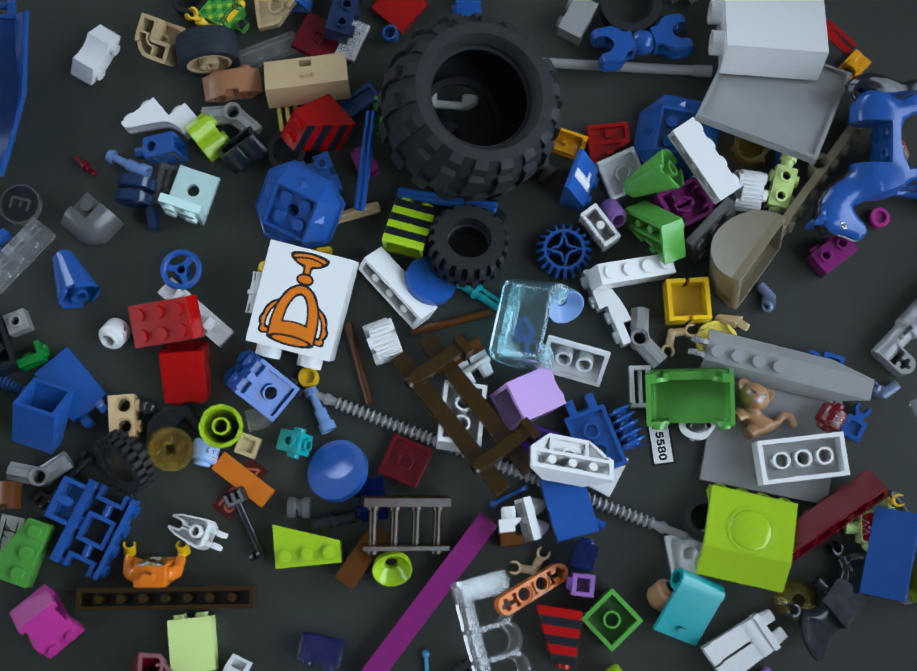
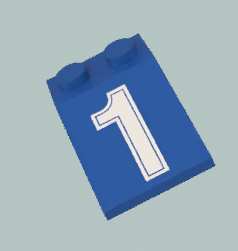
(579, 183)

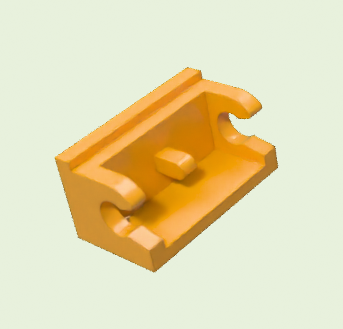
(568, 143)

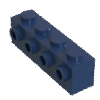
(340, 20)

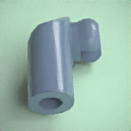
(768, 297)
(885, 391)

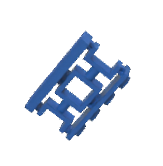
(80, 522)

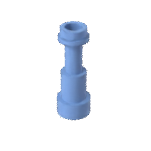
(130, 165)
(325, 423)

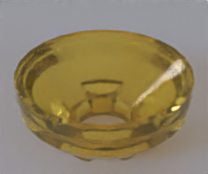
(792, 588)

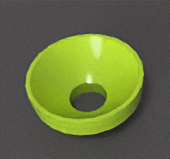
(392, 574)

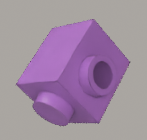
(581, 584)

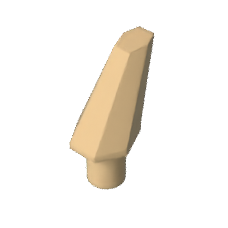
(733, 320)

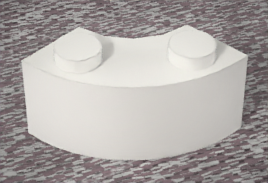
(95, 55)

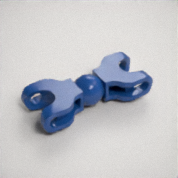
(624, 45)

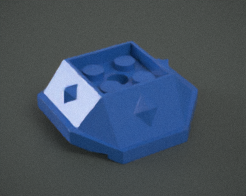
(659, 121)
(314, 195)

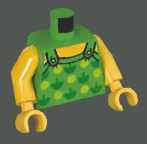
(221, 12)

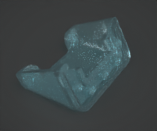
(523, 323)

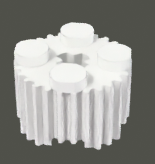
(751, 192)
(382, 340)

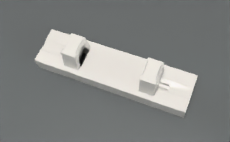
(212, 325)

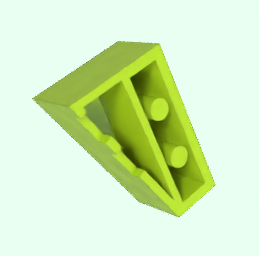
(301, 548)

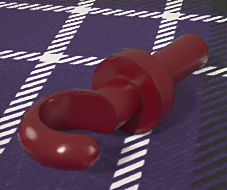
(85, 166)

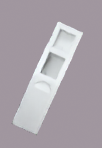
(615, 310)

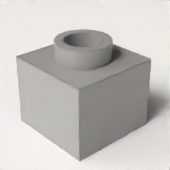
(24, 325)

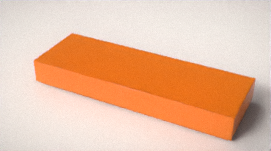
(239, 475)

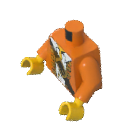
(153, 571)

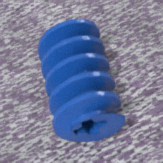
(627, 428)

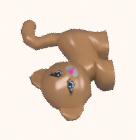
(754, 399)

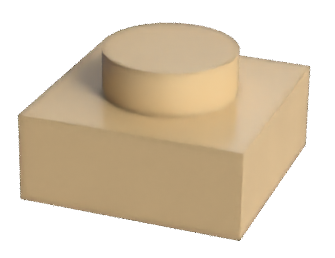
(248, 445)

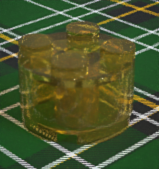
(182, 448)

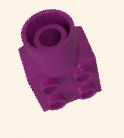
(687, 202)

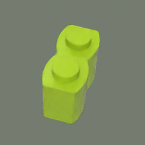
(206, 135)

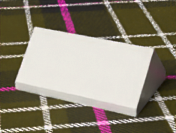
(578, 360)

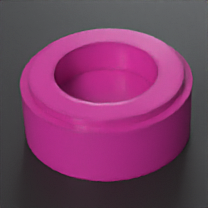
(878, 218)

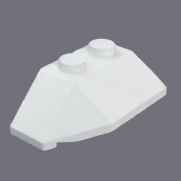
(570, 461)

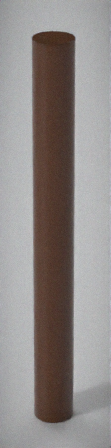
(452, 321)
(358, 363)

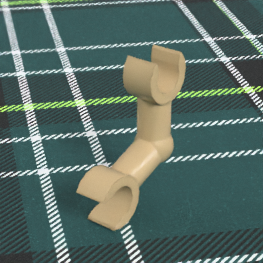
(672, 333)
(531, 569)

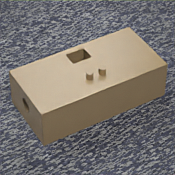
(306, 79)

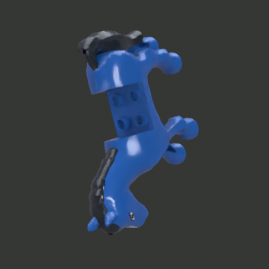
(883, 108)

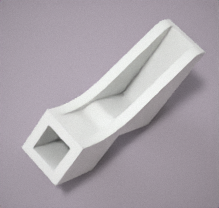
(153, 117)

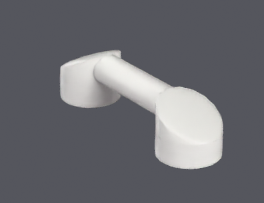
(468, 102)

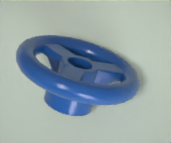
(186, 284)

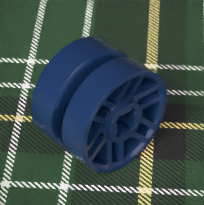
(135, 191)

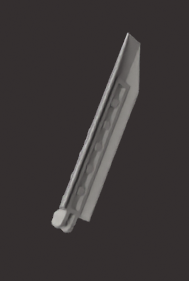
(783, 368)

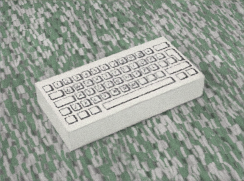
(354, 45)

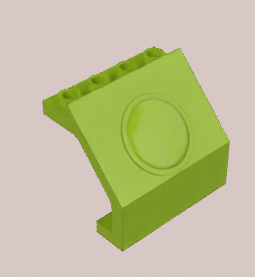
(747, 538)

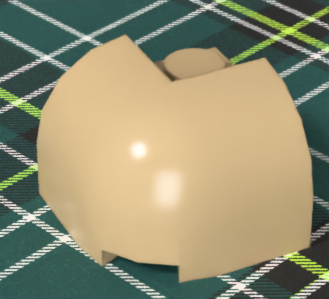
(157, 39)

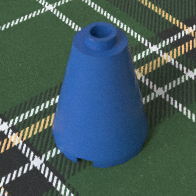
(72, 281)

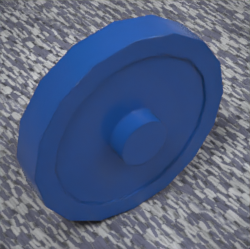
(426, 285)

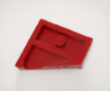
(606, 139)

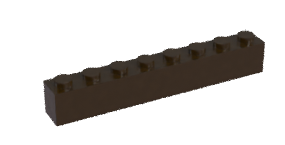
(167, 598)

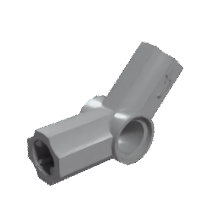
(240, 122)
(640, 327)
(29, 474)

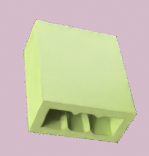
(193, 642)

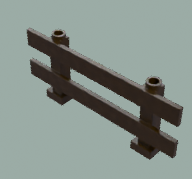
(508, 443)

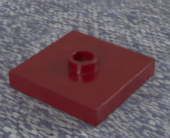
(310, 38)
(405, 461)

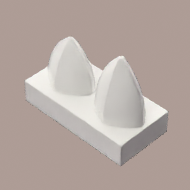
(531, 527)

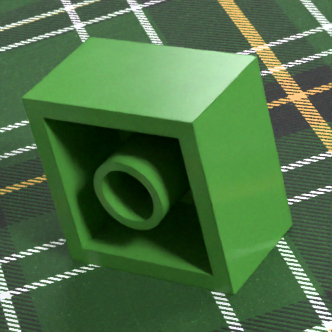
(611, 619)

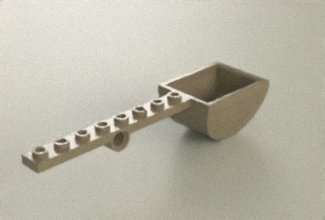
(753, 238)

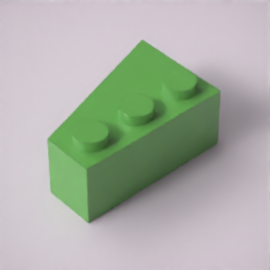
(659, 229)

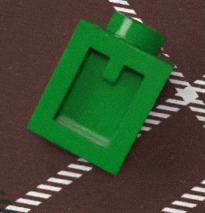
(33, 360)

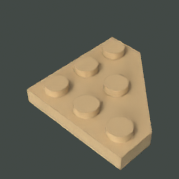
(272, 13)

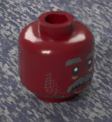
(831, 416)

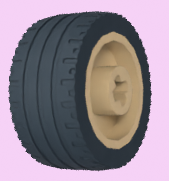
(206, 49)

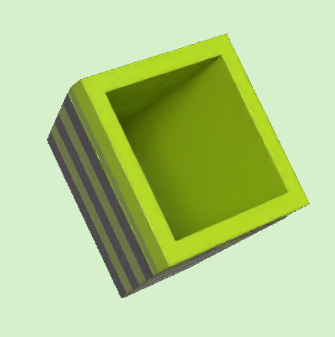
(408, 228)

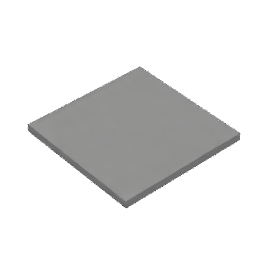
(774, 111)
(730, 456)

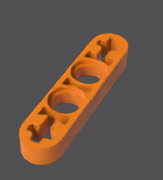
(530, 586)

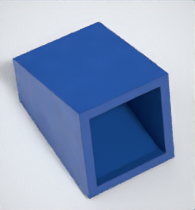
(41, 415)

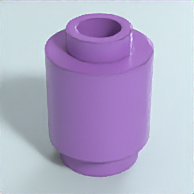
(614, 212)

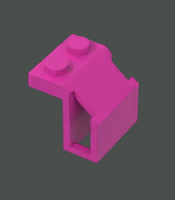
(46, 622)

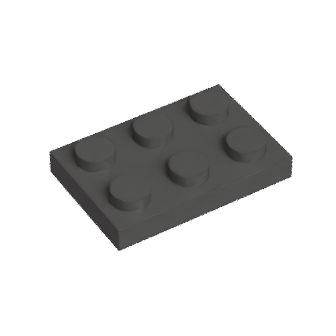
(700, 241)

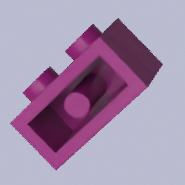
(830, 255)

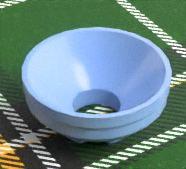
(569, 309)

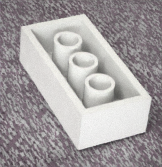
(820, 457)

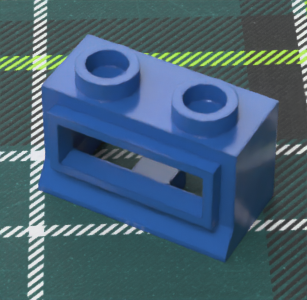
(65, 499)

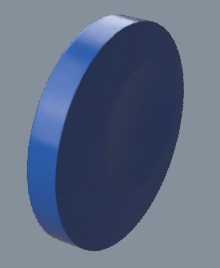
(337, 471)

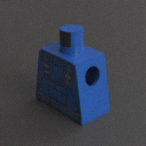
(163, 148)

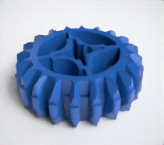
(571, 251)

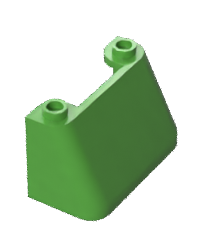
(690, 396)

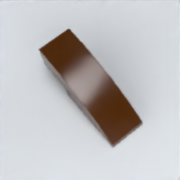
(358, 561)

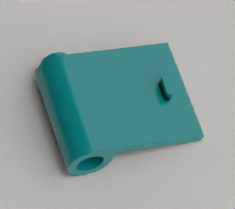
(689, 606)

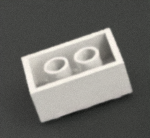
(464, 415)

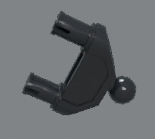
(169, 417)

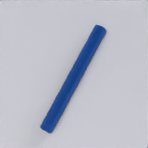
(365, 160)
(431, 198)

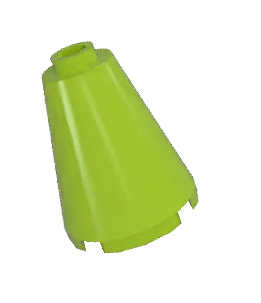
(221, 426)

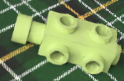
(780, 185)

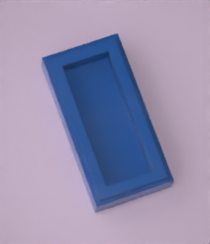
(360, 100)

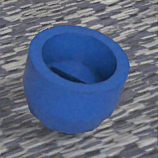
(388, 32)

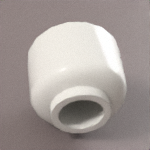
(114, 333)

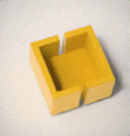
(688, 302)

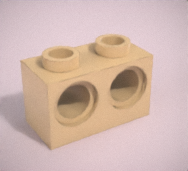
(118, 418)

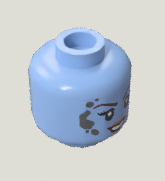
(204, 454)

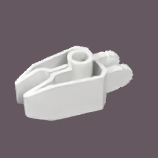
(199, 532)

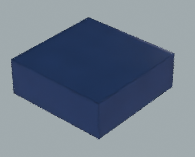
(153, 219)

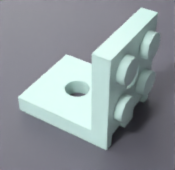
(188, 207)

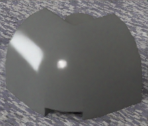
(91, 221)

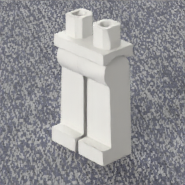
(748, 639)

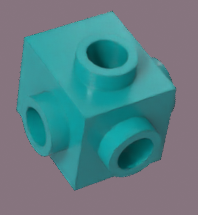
(294, 442)

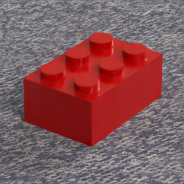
(166, 321)

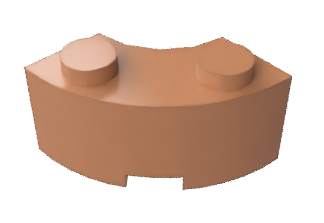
(232, 84)

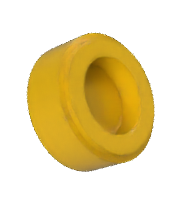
(308, 377)

